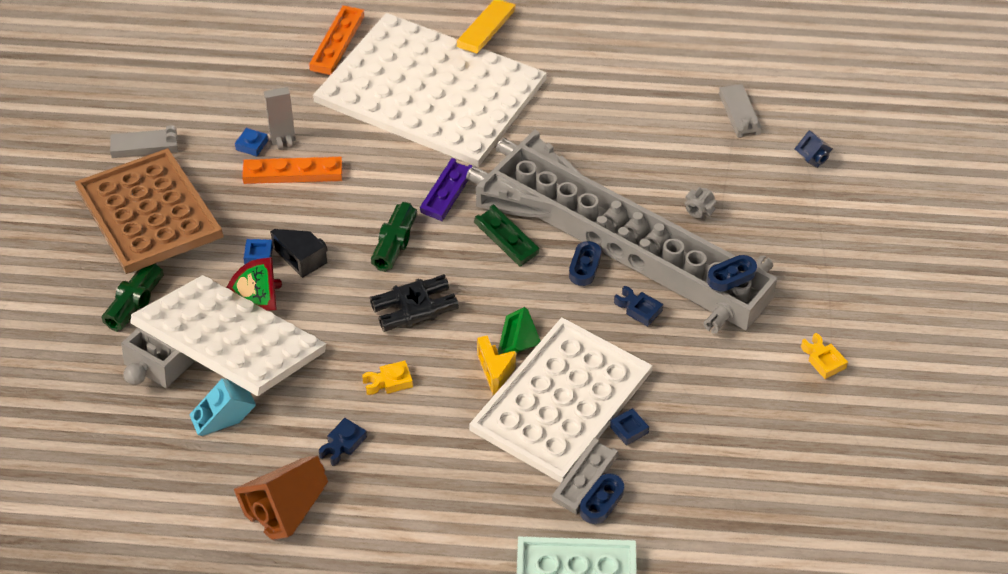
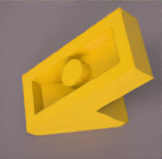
(495, 367)

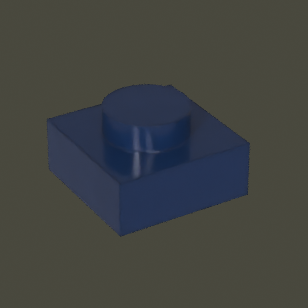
(629, 426)

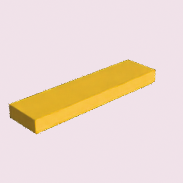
(485, 26)

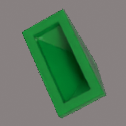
(518, 332)

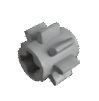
(700, 202)

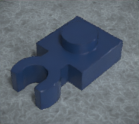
(640, 307)
(341, 439)

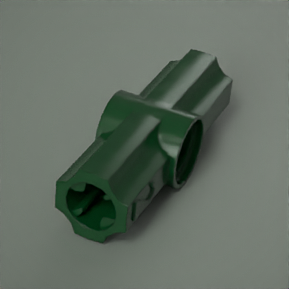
(394, 236)
(132, 296)

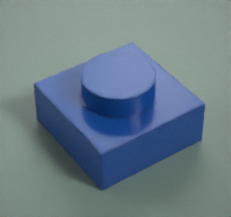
(251, 142)
(257, 249)

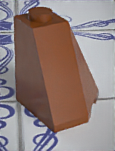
(283, 496)

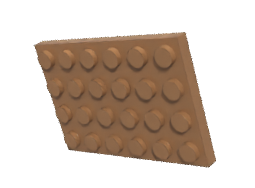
(148, 210)

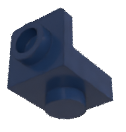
(813, 149)

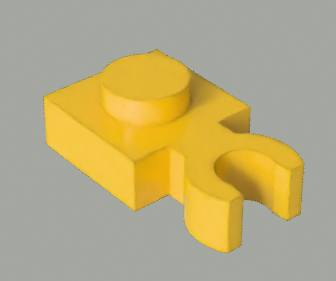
(823, 358)
(392, 377)

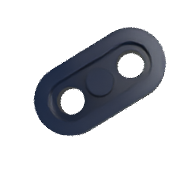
(582, 268)
(728, 275)
(600, 500)

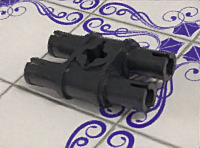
(413, 303)

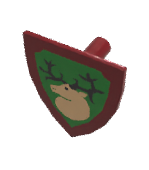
(256, 283)

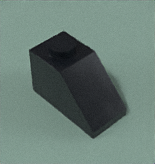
(300, 249)

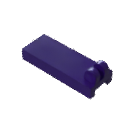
(445, 190)

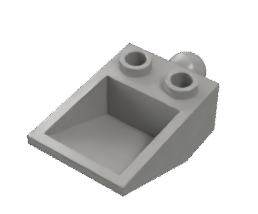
(152, 359)

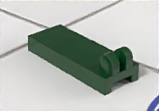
(507, 235)

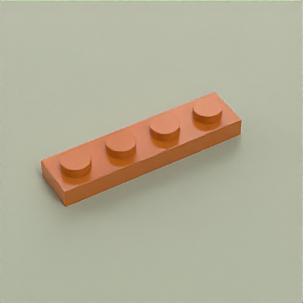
(336, 40)
(292, 170)

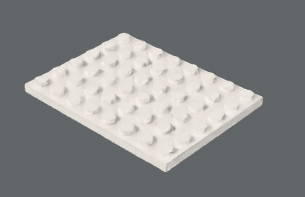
(430, 89)

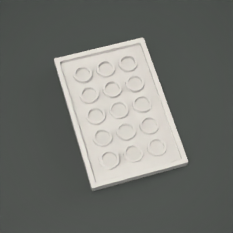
(229, 334)
(560, 399)

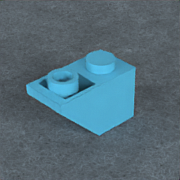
(222, 407)

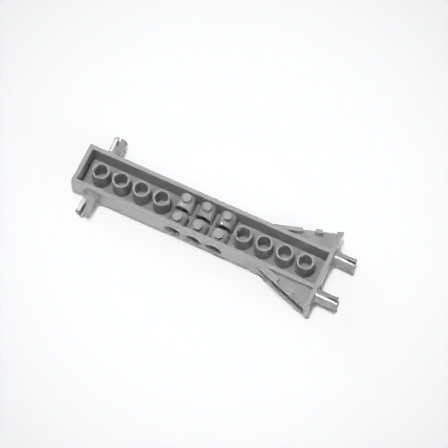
(546, 186)

